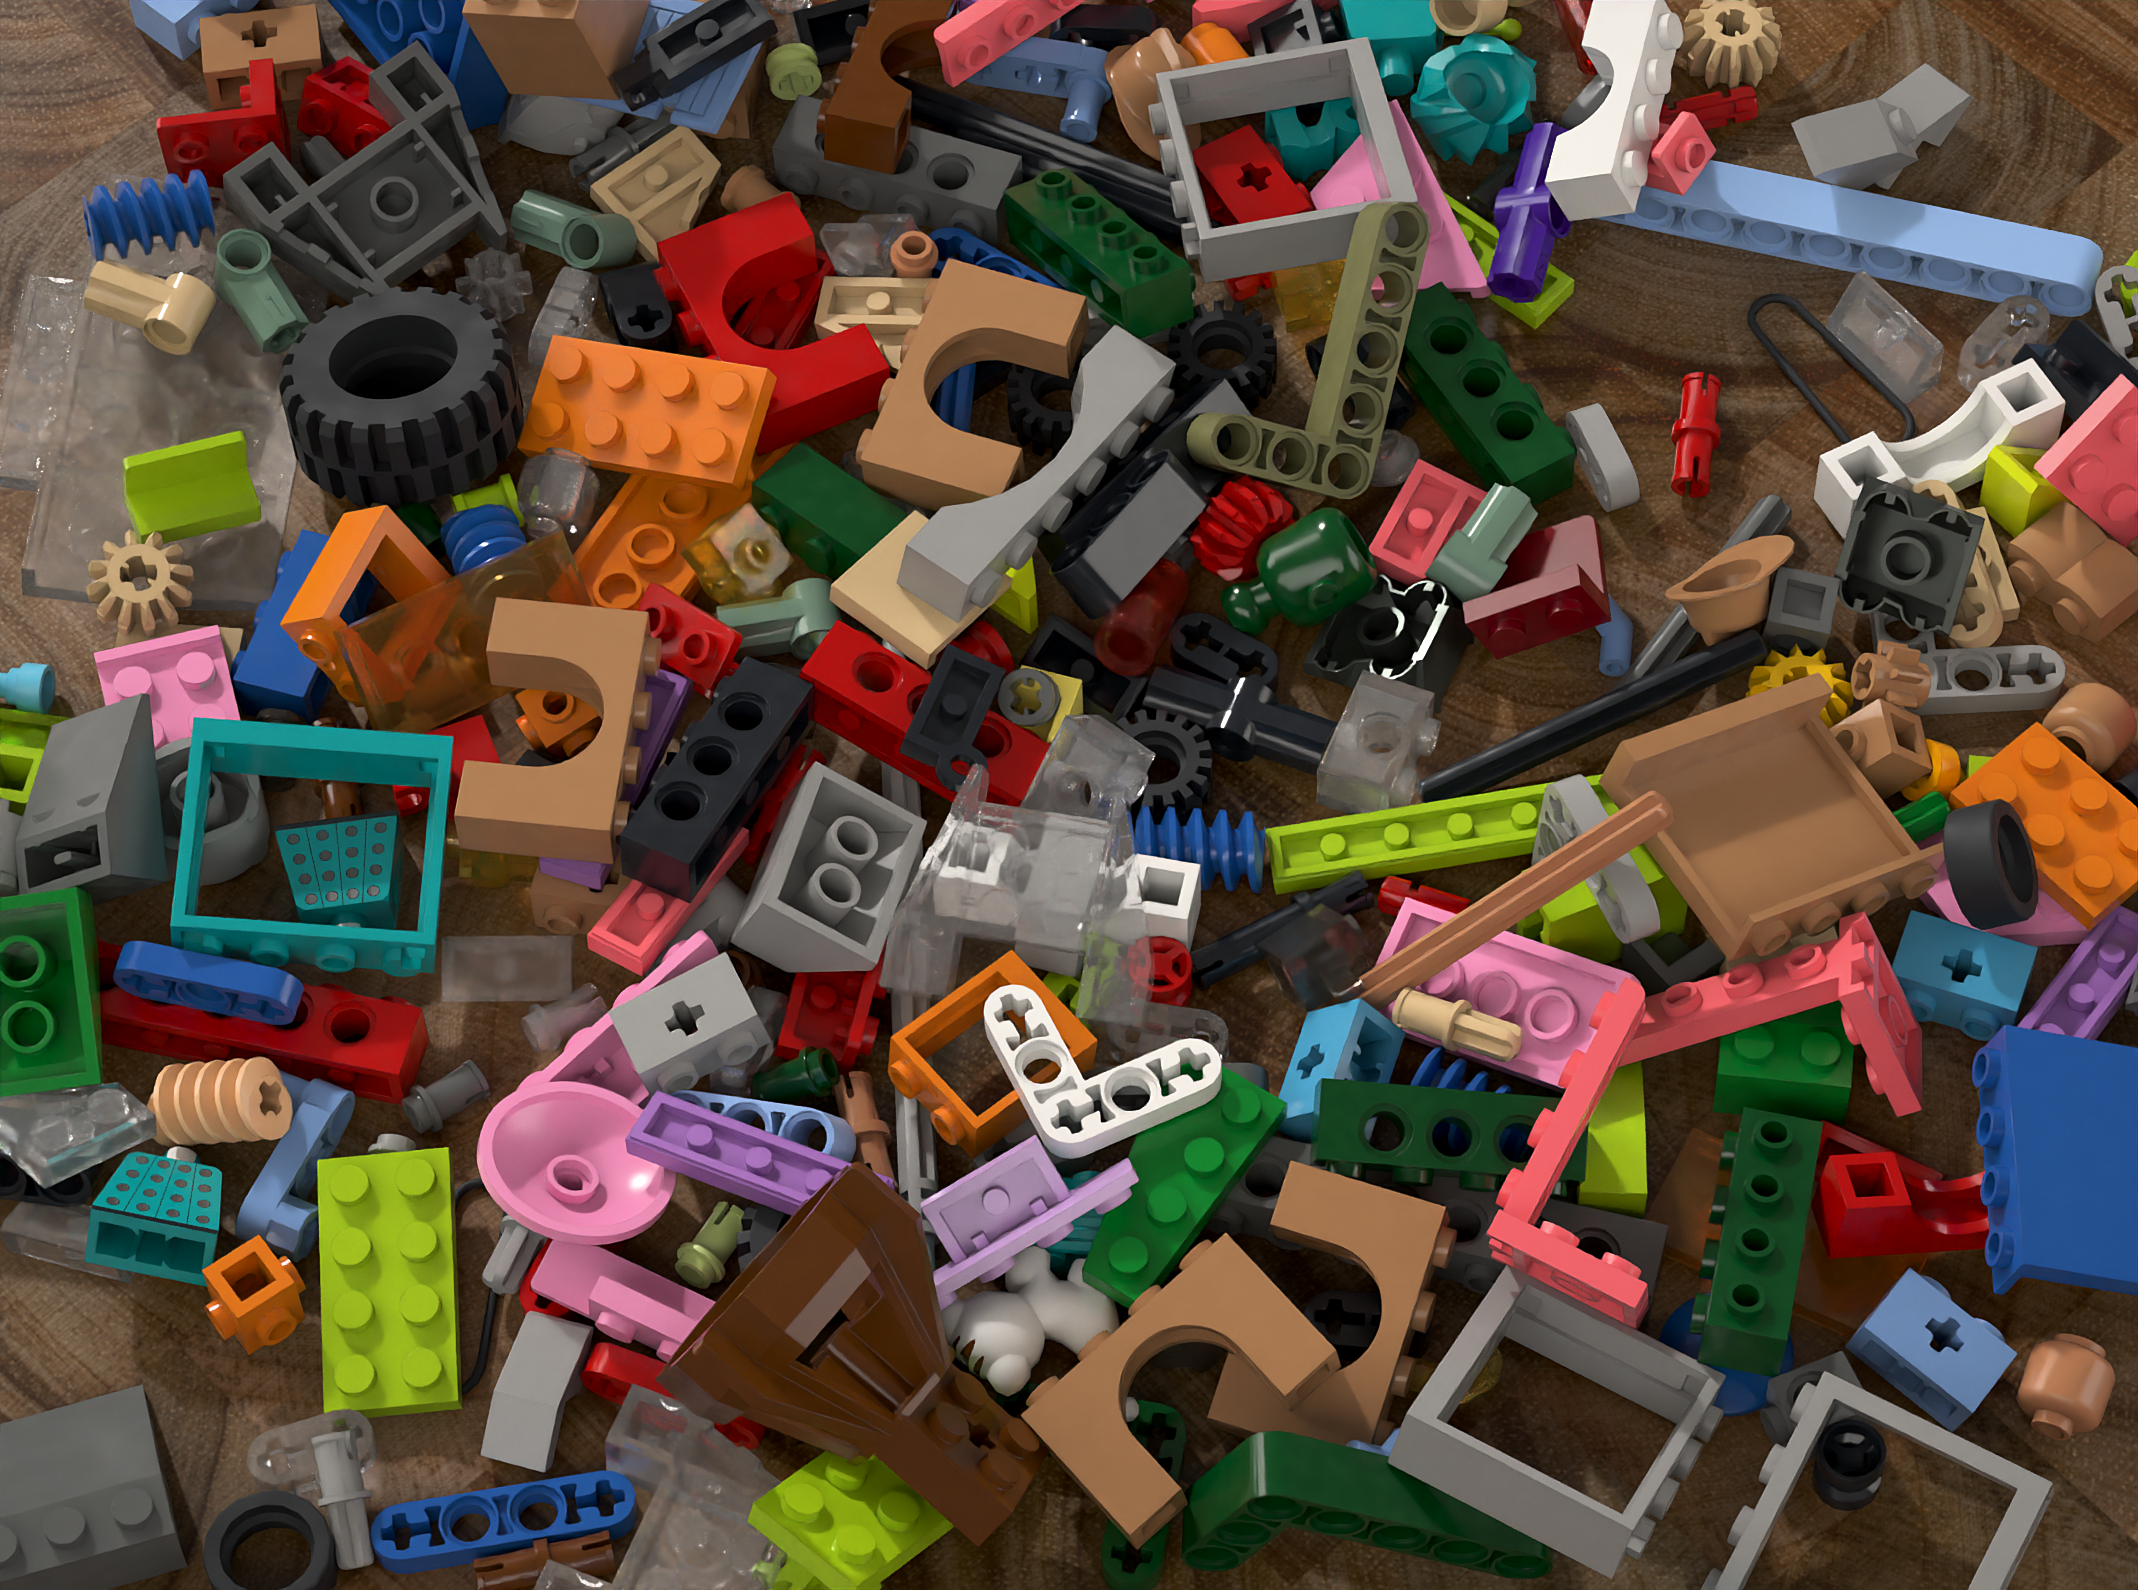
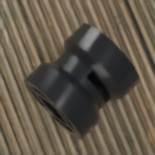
(1849, 1449)

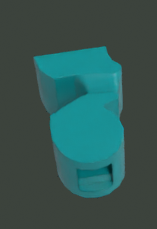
(1312, 147)

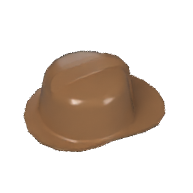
(1132, 77)
(1732, 588)

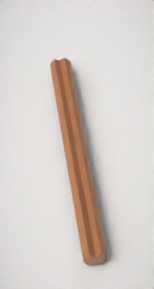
(1517, 899)

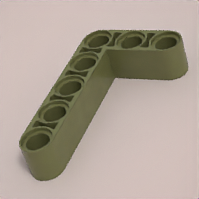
(1340, 371)

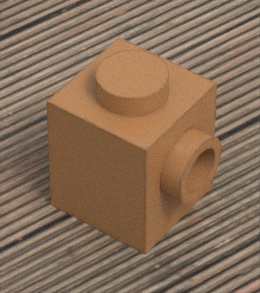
(1885, 746)

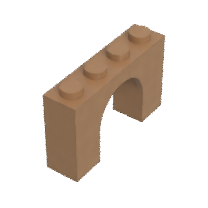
(965, 320)
(577, 804)
(1399, 1247)
(1214, 1301)

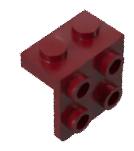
(1547, 591)

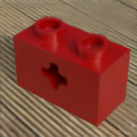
(1247, 180)

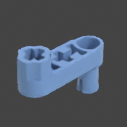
(1058, 71)
(277, 1199)

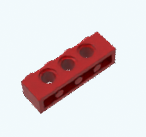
(878, 720)

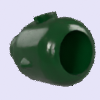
(1303, 574)

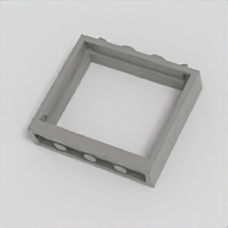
(1266, 85)
(1596, 1349)
(1786, 1465)

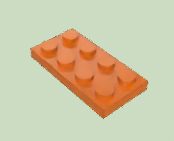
(649, 412)

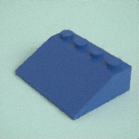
(446, 36)

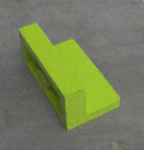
(190, 488)

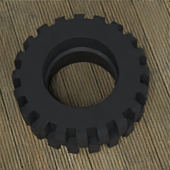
(379, 448)

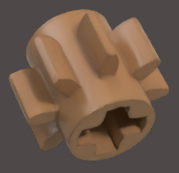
(1891, 676)

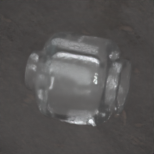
(557, 493)

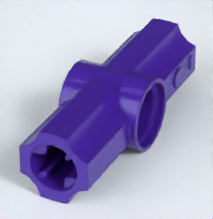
(1527, 221)

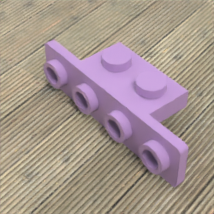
(1009, 1208)

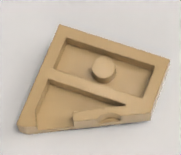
(660, 188)

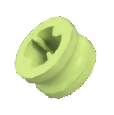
(793, 71)

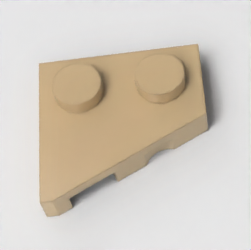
(882, 303)

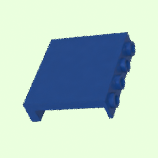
(2059, 1159)

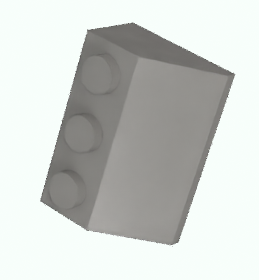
(829, 877)

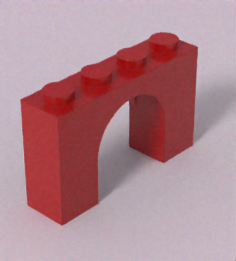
(734, 259)

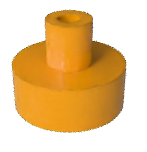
(1945, 774)

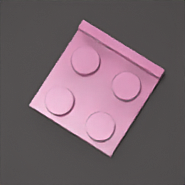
(180, 673)

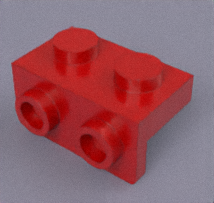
(690, 639)
(832, 1014)

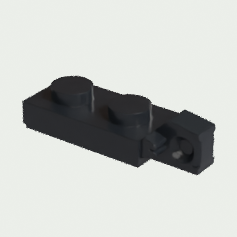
(692, 49)

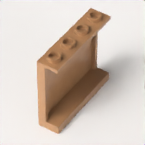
(1769, 820)

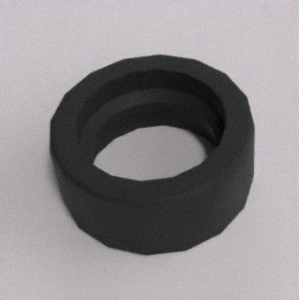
(1990, 864)
(267, 1511)

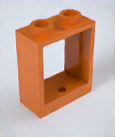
(361, 540)
(951, 1018)

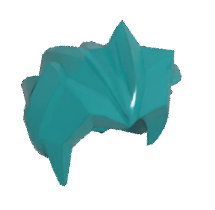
(1474, 97)

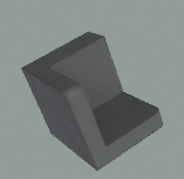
(1669, 962)

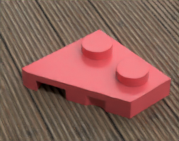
(1422, 522)

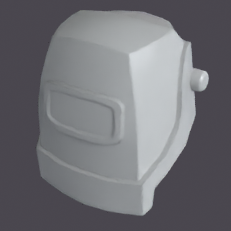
(555, 123)

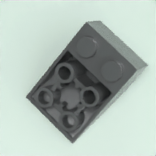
(95, 807)

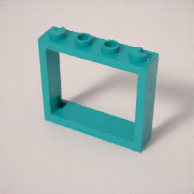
(321, 755)

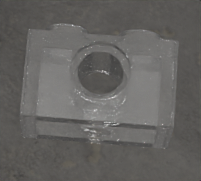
(1377, 716)
(1091, 752)

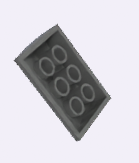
(85, 1498)

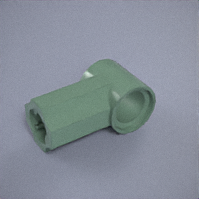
(572, 231)
(258, 292)
(1477, 554)
(784, 623)

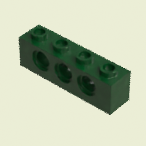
(1482, 426)
(1347, 1105)

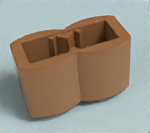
(2076, 571)

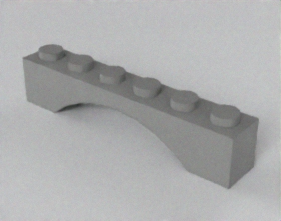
(969, 546)

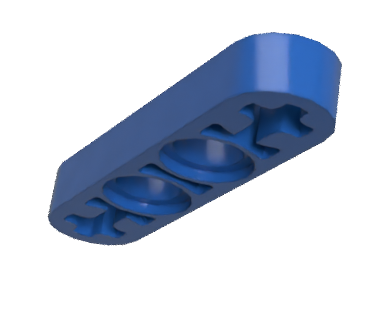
(503, 1510)

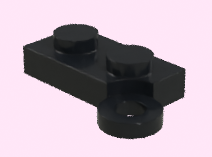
(953, 715)

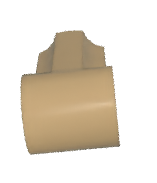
(165, 310)

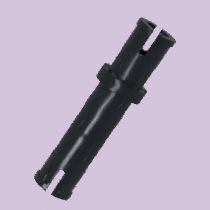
(1240, 947)

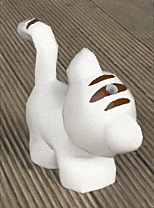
(1005, 1332)

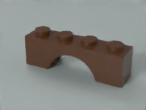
(869, 111)

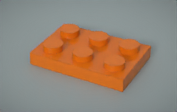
(2074, 820)

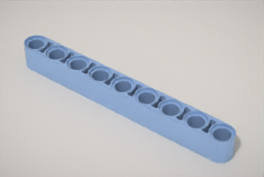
(1875, 235)

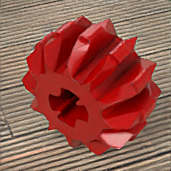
(1237, 526)

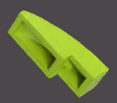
(1617, 1148)

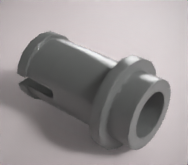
(445, 1097)

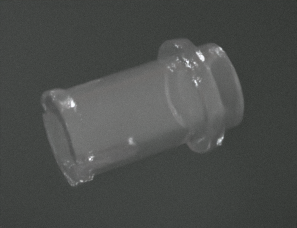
(563, 1018)

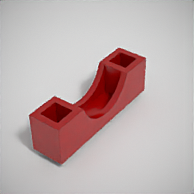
(1877, 1209)

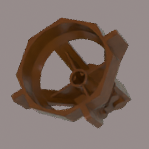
(879, 1379)

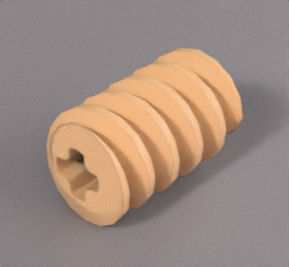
(220, 1102)

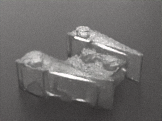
(1033, 885)
(700, 1507)

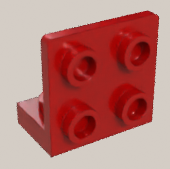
(225, 138)

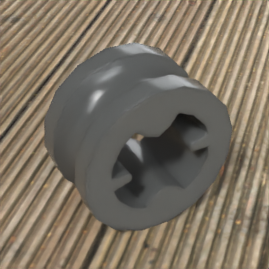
(1047, 695)

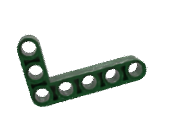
(1345, 1494)

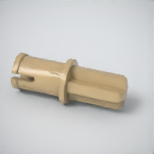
(1457, 1025)

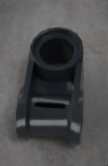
(638, 308)

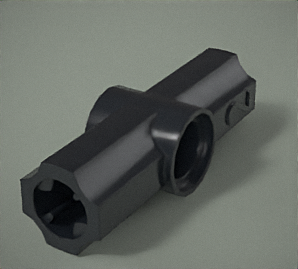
(1240, 718)

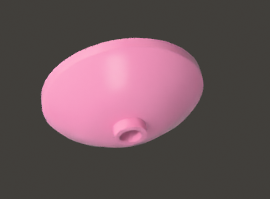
(563, 1165)

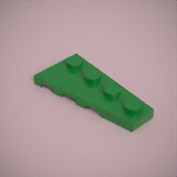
(1183, 1179)

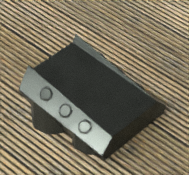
(1907, 556)
(1394, 634)

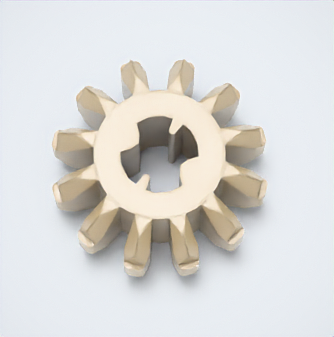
(1731, 42)
(162, 573)

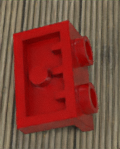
(339, 107)

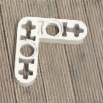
(1074, 1096)

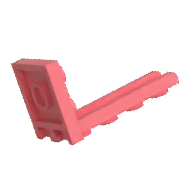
(991, 30)
(2099, 461)
(1807, 977)
(1552, 1251)

